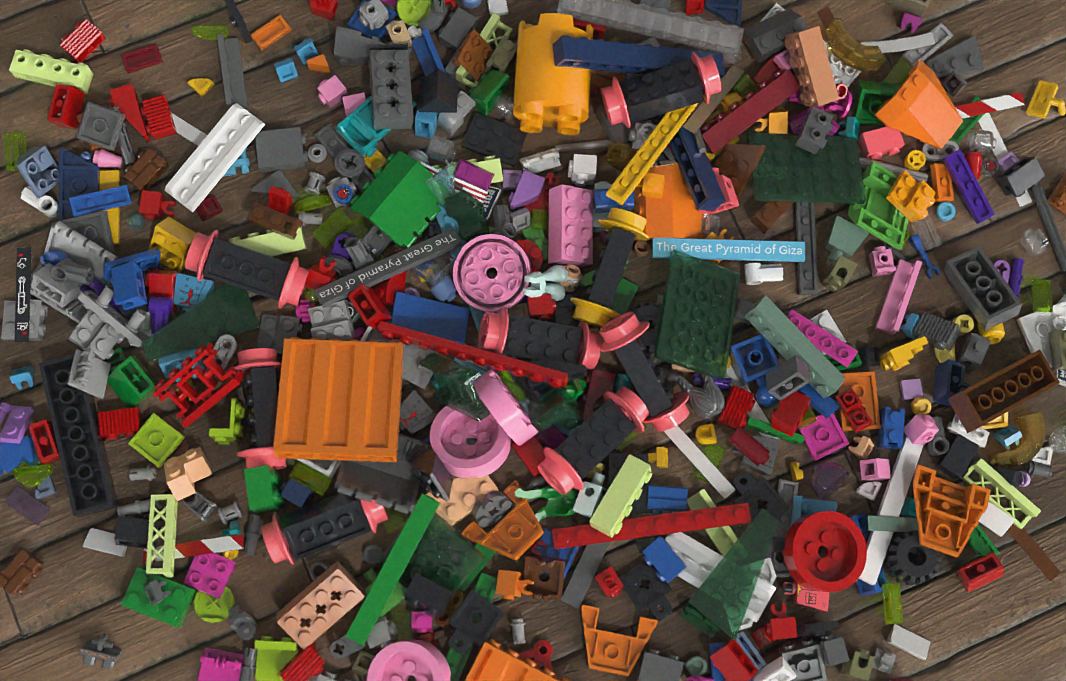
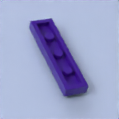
(968, 186)

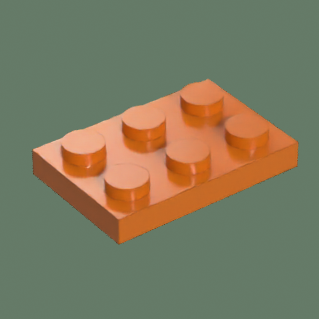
(865, 388)

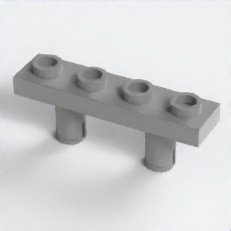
(108, 314)

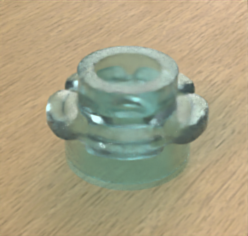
(136, 223)

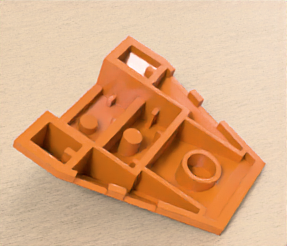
(921, 108)
(946, 511)

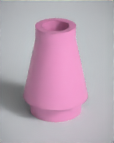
(106, 159)

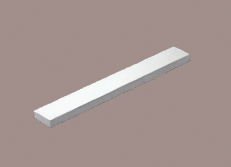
(891, 507)

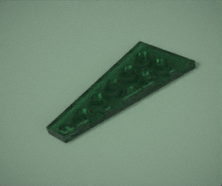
(221, 313)
(732, 582)

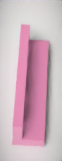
(898, 297)

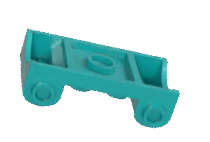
(359, 131)

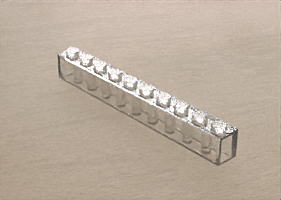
(656, 23)

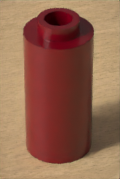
(749, 446)

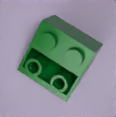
(132, 382)

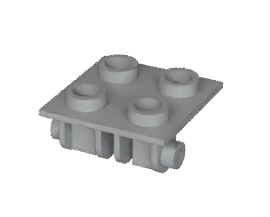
(89, 373)

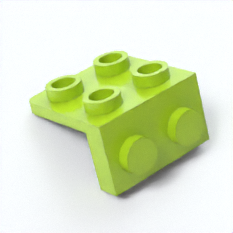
(236, 430)
(273, 657)

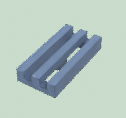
(761, 662)

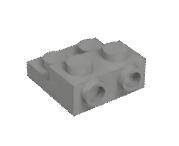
(38, 312)
(332, 322)
(95, 335)

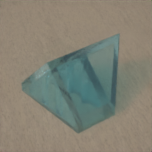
(442, 183)

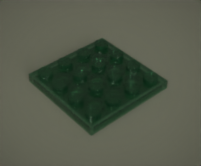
(440, 556)

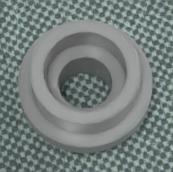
(319, 158)

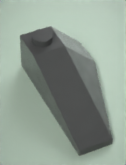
(355, 49)

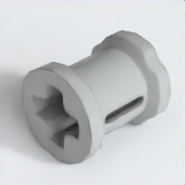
(314, 184)
(230, 512)

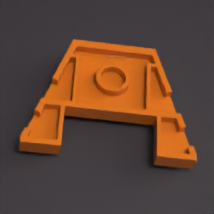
(513, 533)
(610, 650)

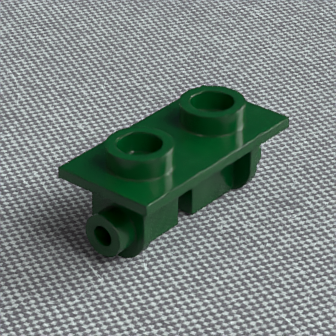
(699, 620)

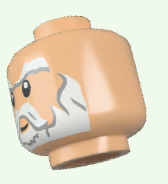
(573, 279)

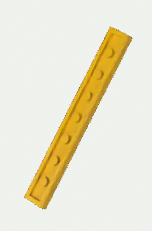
(648, 154)

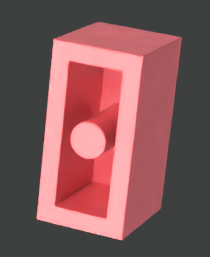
(880, 142)

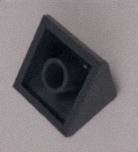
(438, 93)

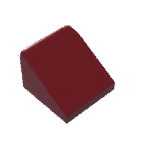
(208, 208)

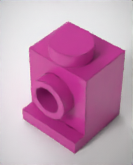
(422, 622)

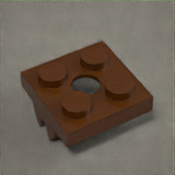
(544, 589)

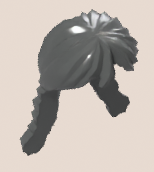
(704, 402)

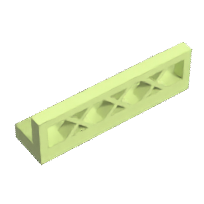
(486, 34)
(1001, 485)
(170, 535)
(721, 537)

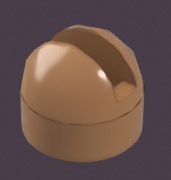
(641, 246)

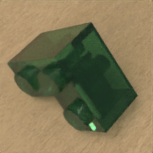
(469, 214)
(553, 408)

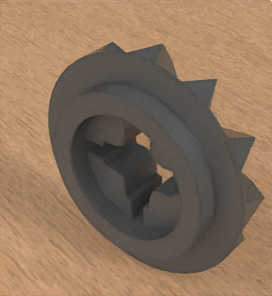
(345, 156)

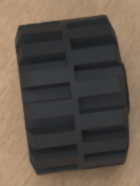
(650, 313)
(921, 566)

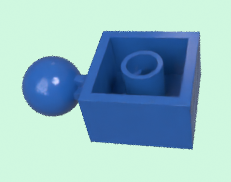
(748, 371)

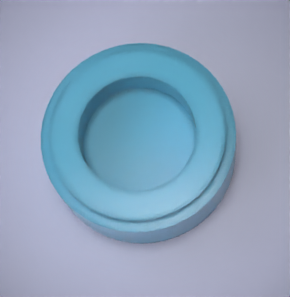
(945, 211)

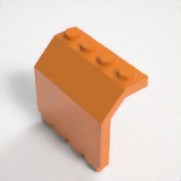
(673, 214)

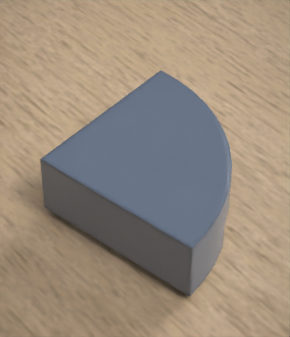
(46, 488)

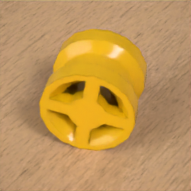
(917, 157)

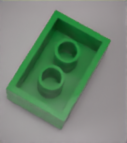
(263, 489)
(174, 606)

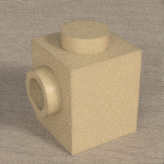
(398, 33)

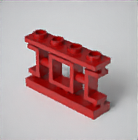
(208, 395)

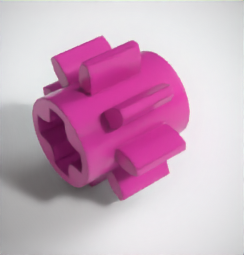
(302, 310)

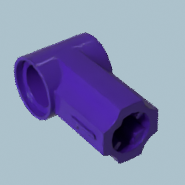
(160, 312)

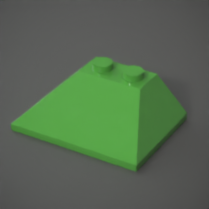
(877, 213)

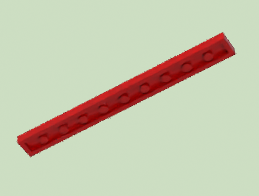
(478, 356)
(655, 525)

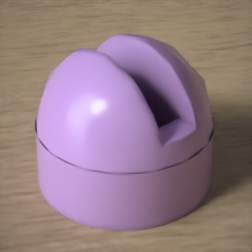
(1027, 479)

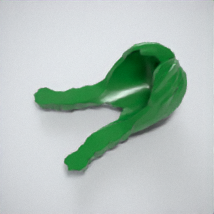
(557, 503)

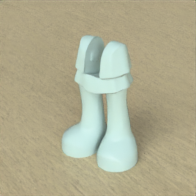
(538, 285)

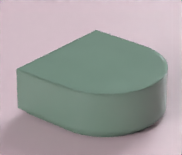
(696, 665)

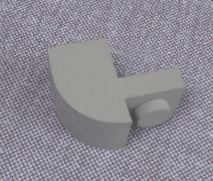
(452, 121)

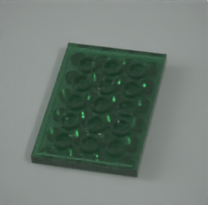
(801, 176)
(697, 315)

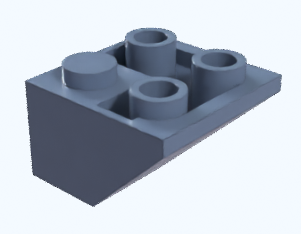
(38, 170)

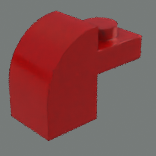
(279, 200)

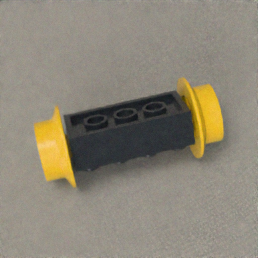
(623, 228)

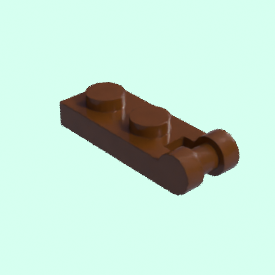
(274, 220)

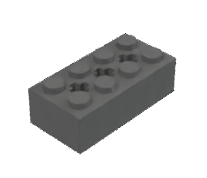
(390, 89)
(982, 288)

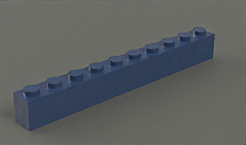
(622, 57)

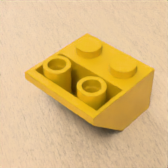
(173, 243)

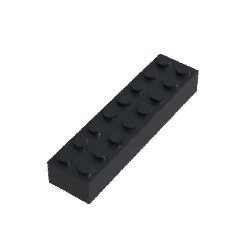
(78, 441)

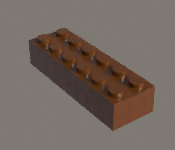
(1003, 391)

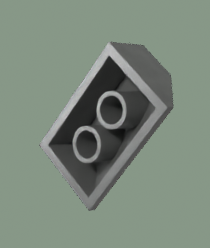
(769, 35)

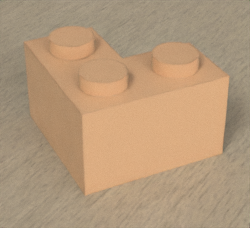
(185, 470)

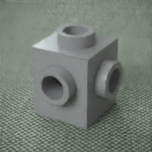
(373, 14)

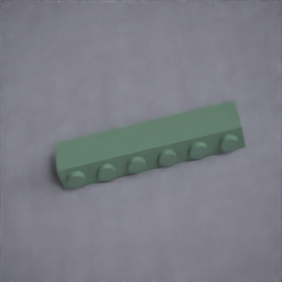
(791, 341)

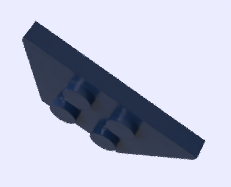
(725, 9)
(75, 179)

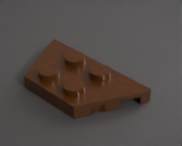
(738, 163)

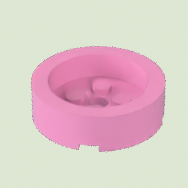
(471, 272)
(505, 407)
(450, 437)
(409, 658)

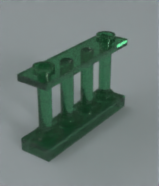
(453, 396)

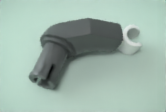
(436, 16)

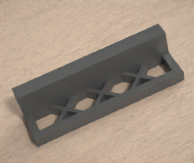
(232, 71)

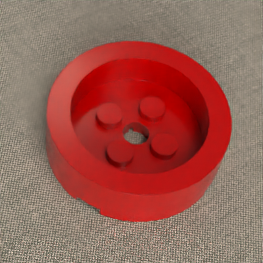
(843, 556)

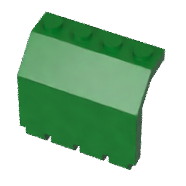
(398, 199)

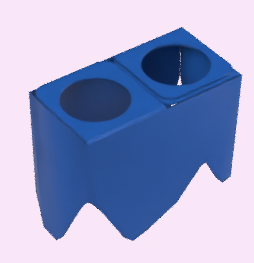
(13, 454)

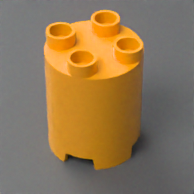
(546, 92)

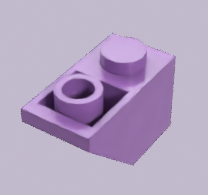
(528, 190)

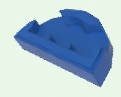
(53, 257)

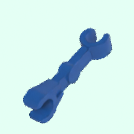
(916, 243)

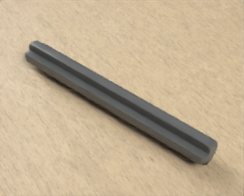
(1050, 224)

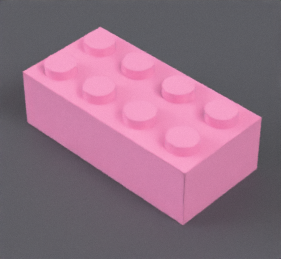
(570, 226)

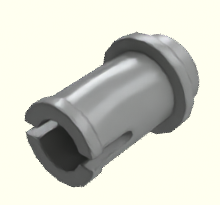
(310, 218)
(143, 473)
(518, 630)

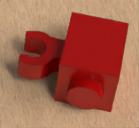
(324, 8)
(153, 205)
(321, 274)
(609, 582)
(782, 625)

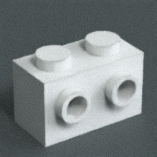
(582, 169)

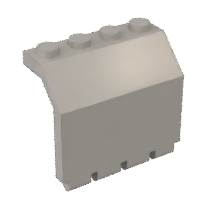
(82, 253)

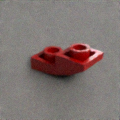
(853, 411)

